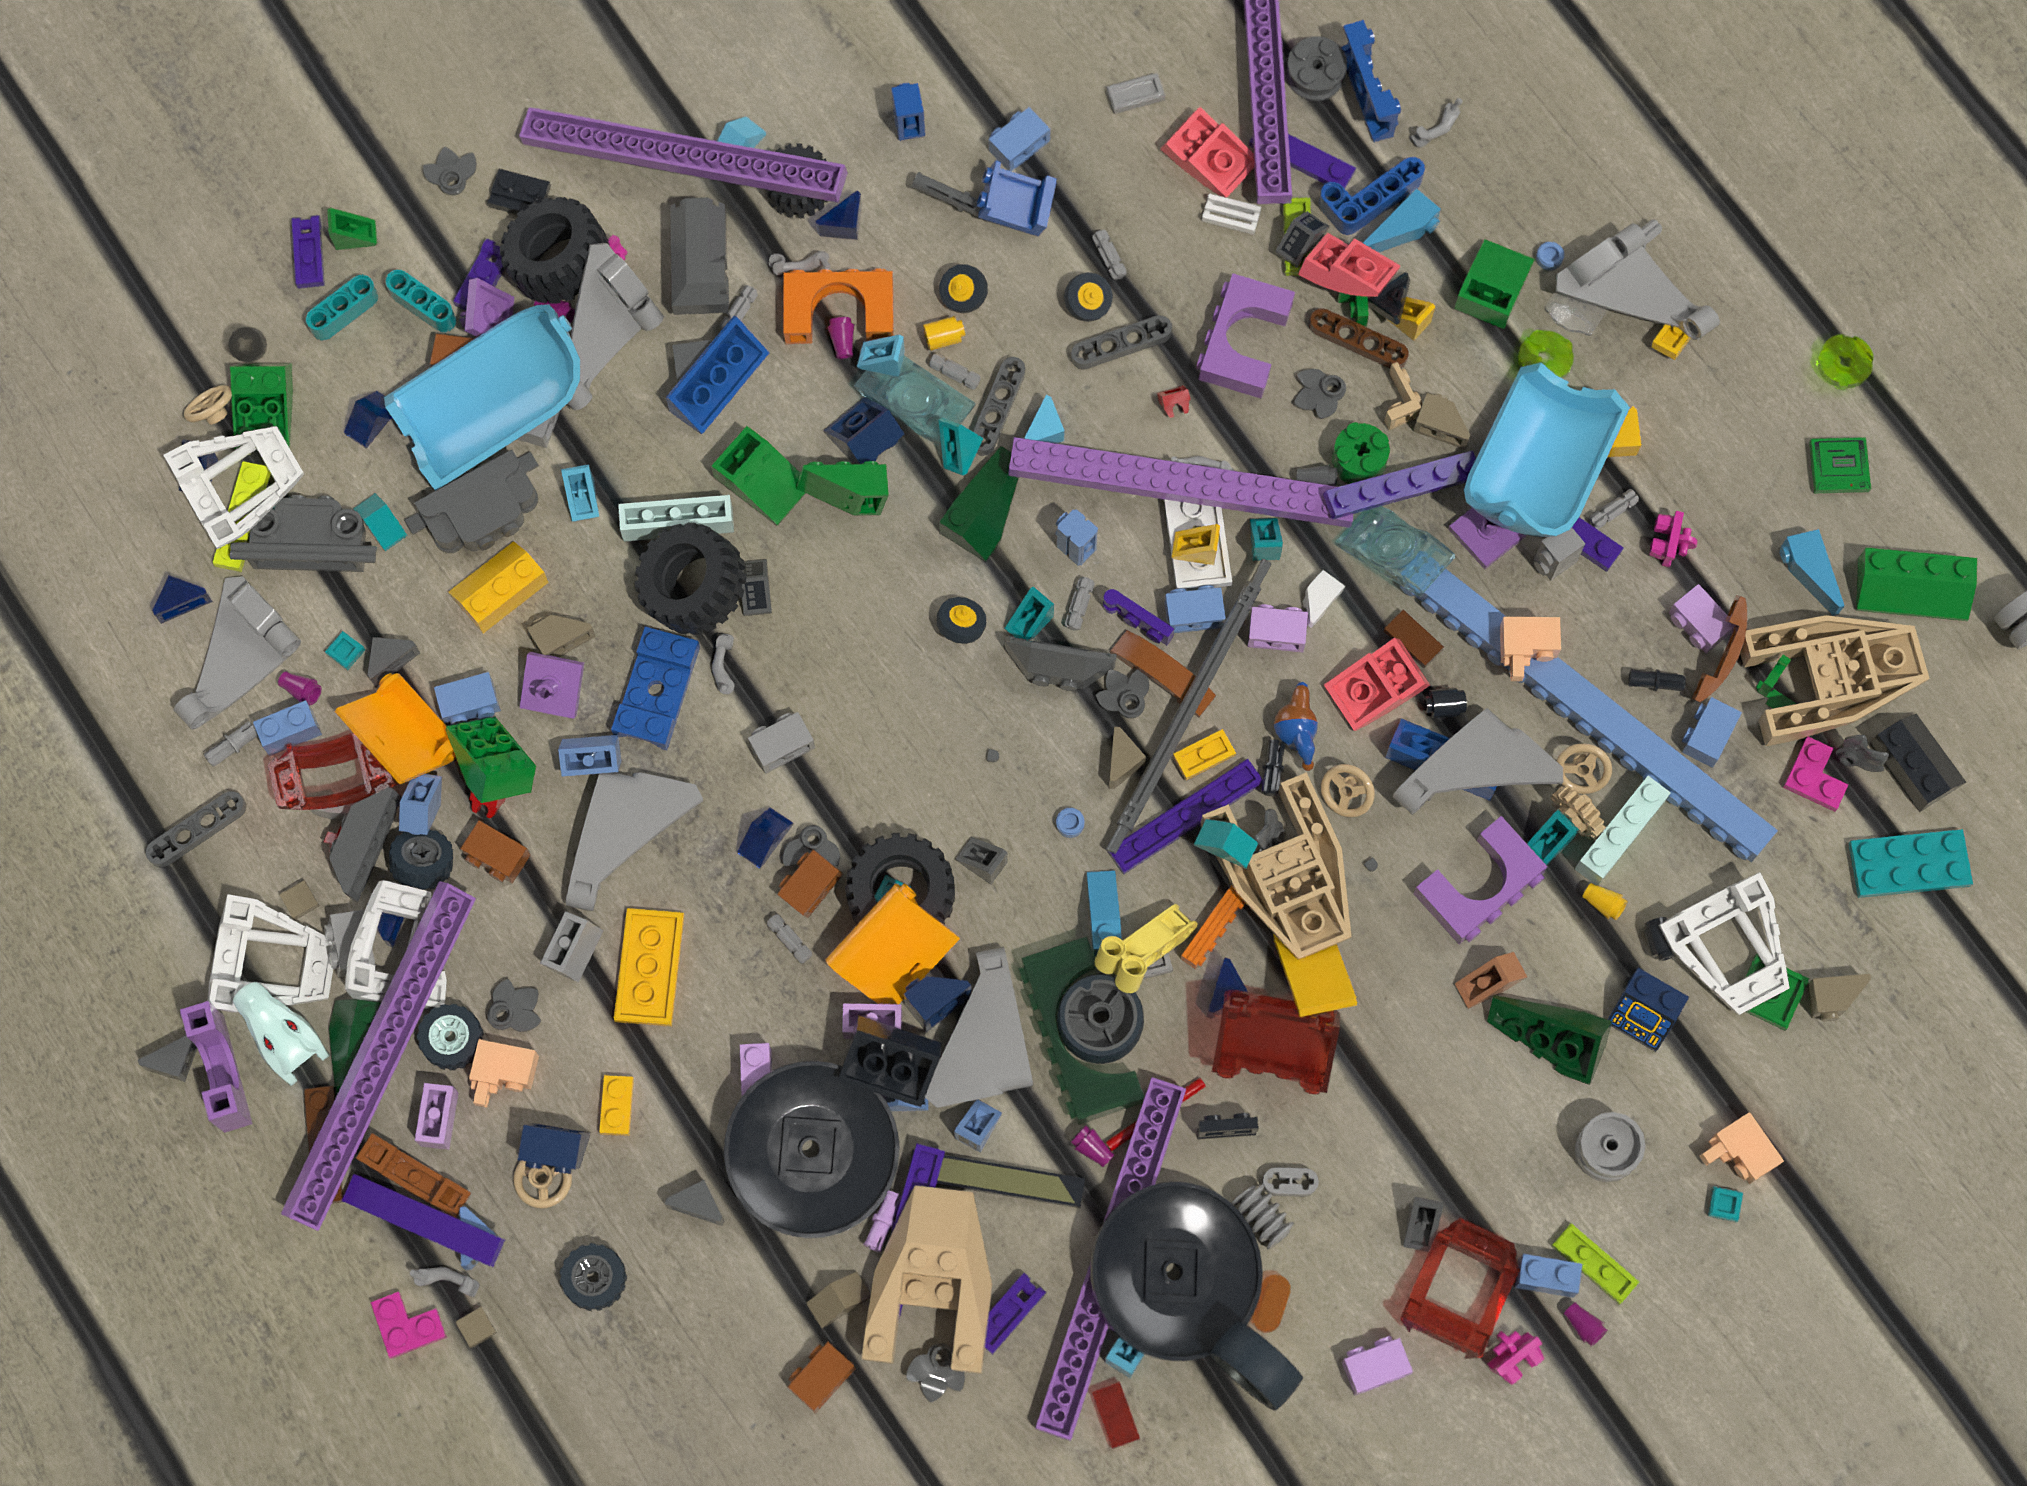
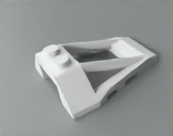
(202, 496)
(1716, 909)
(231, 947)
(361, 977)

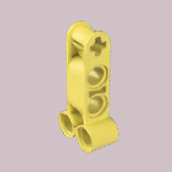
(1132, 956)

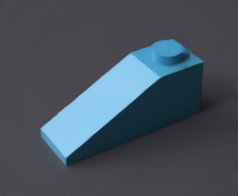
(1406, 223)
(1811, 567)
(1103, 907)

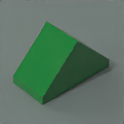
(351, 230)

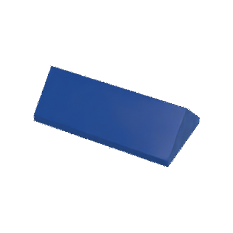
(716, 376)
(1415, 744)

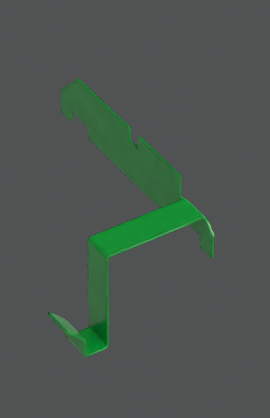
(1775, 699)

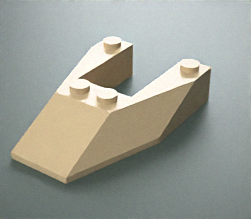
(1851, 666)
(1300, 882)
(934, 1263)

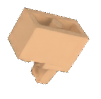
(1527, 639)
(500, 1065)
(1746, 1146)

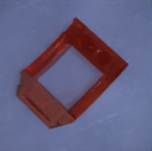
(289, 784)
(1444, 1324)

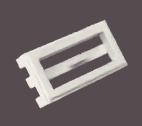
(1235, 205)

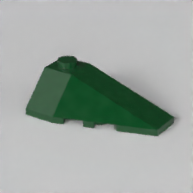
(981, 510)
(347, 1031)
(1560, 1035)

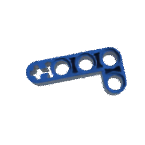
(1374, 192)

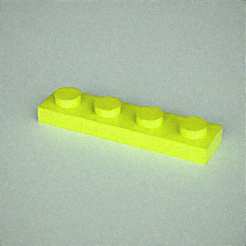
(250, 482)

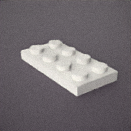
(1191, 574)

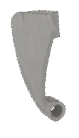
(1627, 280)
(607, 315)
(243, 651)
(1476, 757)
(619, 822)
(988, 1042)

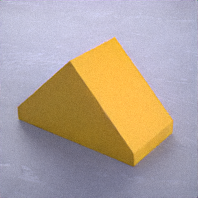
(1415, 317)
(1628, 439)
(1197, 544)

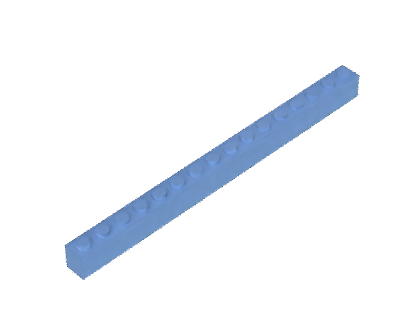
(1605, 721)

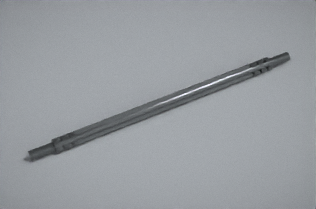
(1188, 706)

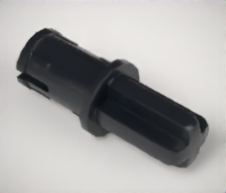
(1656, 680)
(1273, 767)

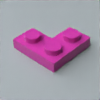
(1809, 781)
(405, 1334)

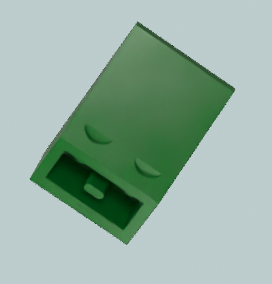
(1494, 283)
(262, 397)
(759, 475)
(847, 486)
(491, 760)

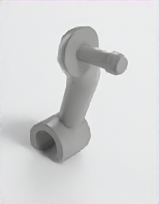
(1449, 116)
(779, 265)
(1204, 461)
(724, 682)
(431, 1275)

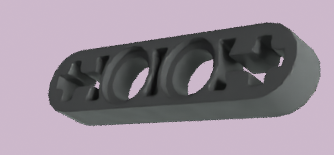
(1119, 337)
(1001, 407)
(193, 824)

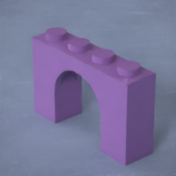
(1242, 300)
(1465, 916)
(226, 1098)

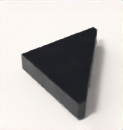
(1392, 299)

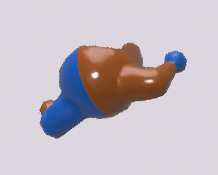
(1298, 725)

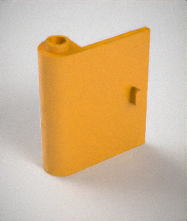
(399, 729)
(891, 947)

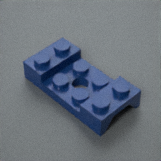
(1377, 106)
(664, 661)

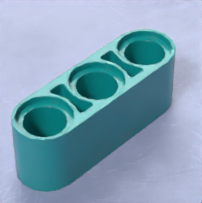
(416, 290)
(345, 295)

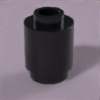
(1445, 702)
(1656, 940)

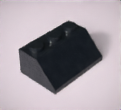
(1917, 762)
(890, 1061)

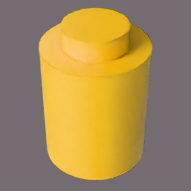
(943, 333)

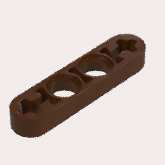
(1356, 343)

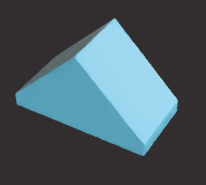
(742, 133)
(883, 355)
(1046, 424)
(580, 492)
(1124, 1358)

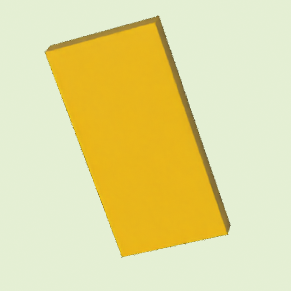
(649, 967)
(1317, 981)

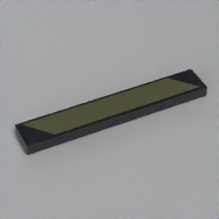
(1010, 1181)

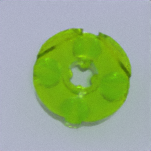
(1548, 342)
(1843, 376)

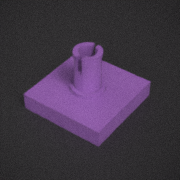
(485, 307)
(1483, 538)
(551, 685)

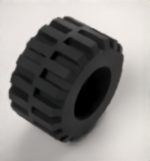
(792, 203)

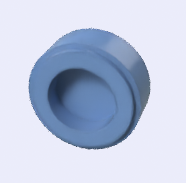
(1550, 256)
(1070, 822)

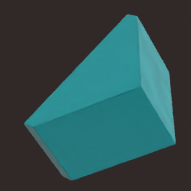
(958, 446)
(380, 522)
(1265, 539)
(1031, 615)
(1553, 837)
(1226, 842)

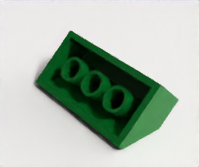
(1916, 584)

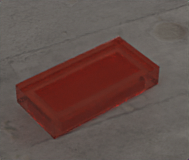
(1116, 1415)

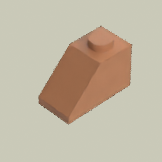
(1491, 979)

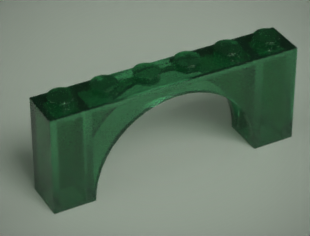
(1089, 1091)

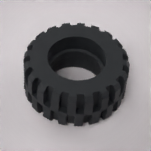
(536, 232)
(666, 560)
(900, 853)

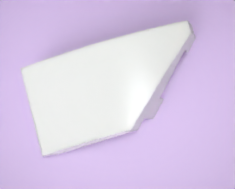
(1320, 596)

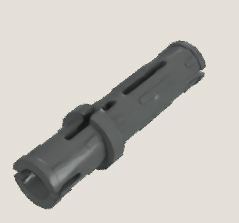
(939, 190)

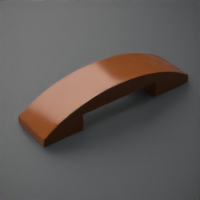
(1738, 616)
(1159, 667)
(413, 1176)

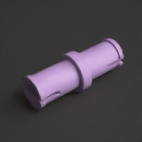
(883, 1221)

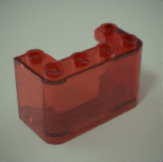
(1273, 1038)

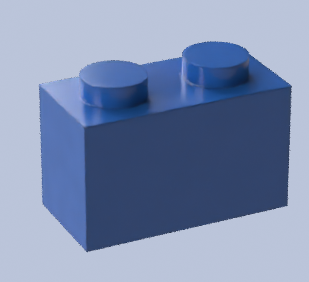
(908, 111)

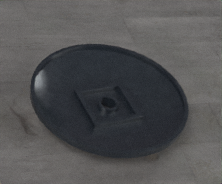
(819, 1192)
(1215, 1260)

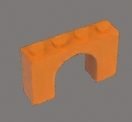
(807, 289)

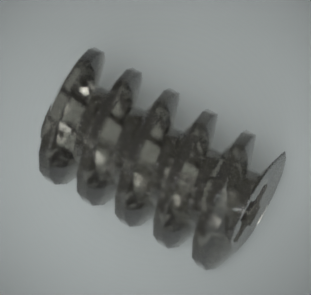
(236, 344)

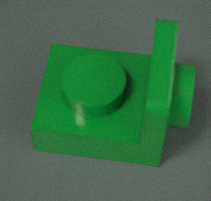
(1358, 307)

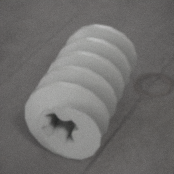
(1264, 1215)

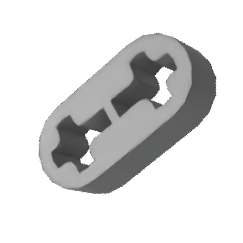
(1290, 1189)

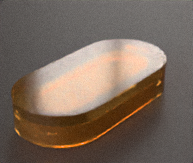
(1271, 1303)

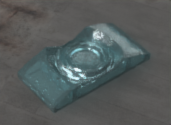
(916, 398)
(1396, 549)

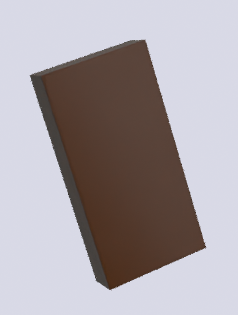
(1415, 638)

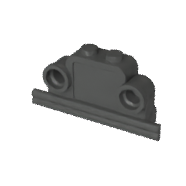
(479, 505)
(307, 537)

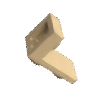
(1402, 413)

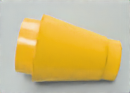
(1605, 901)

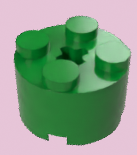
(1365, 440)

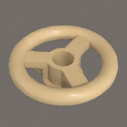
(209, 405)
(1585, 755)
(1356, 780)
(544, 1200)

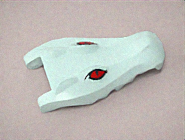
(280, 1035)

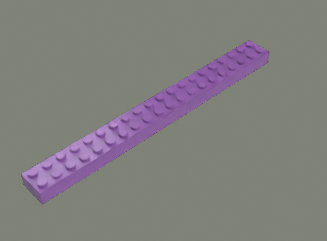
(1268, 102)
(684, 154)
(1172, 481)
(378, 1056)
(1087, 1324)

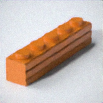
(1213, 928)

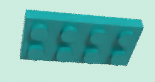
(1910, 863)

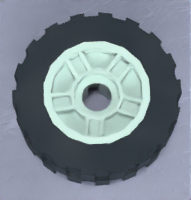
(437, 1027)

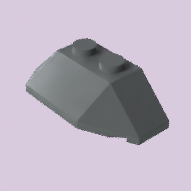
(1058, 664)
(362, 840)

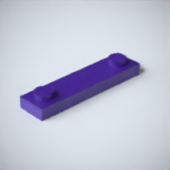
(1317, 163)
(1598, 547)

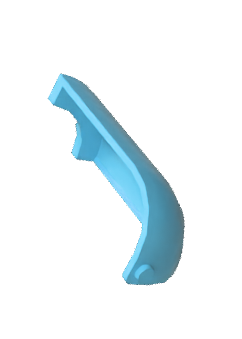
(487, 393)
(1543, 453)

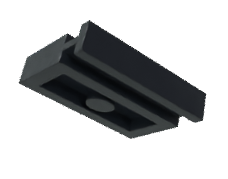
(516, 191)
(1239, 1126)

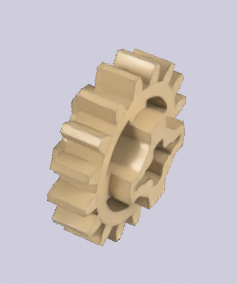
(1579, 811)

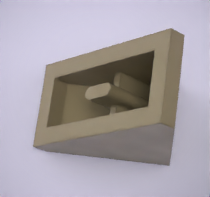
(1125, 758)
(838, 1299)

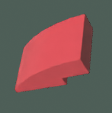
(1210, 153)
(1348, 268)
(1376, 684)

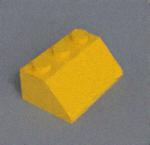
(499, 586)

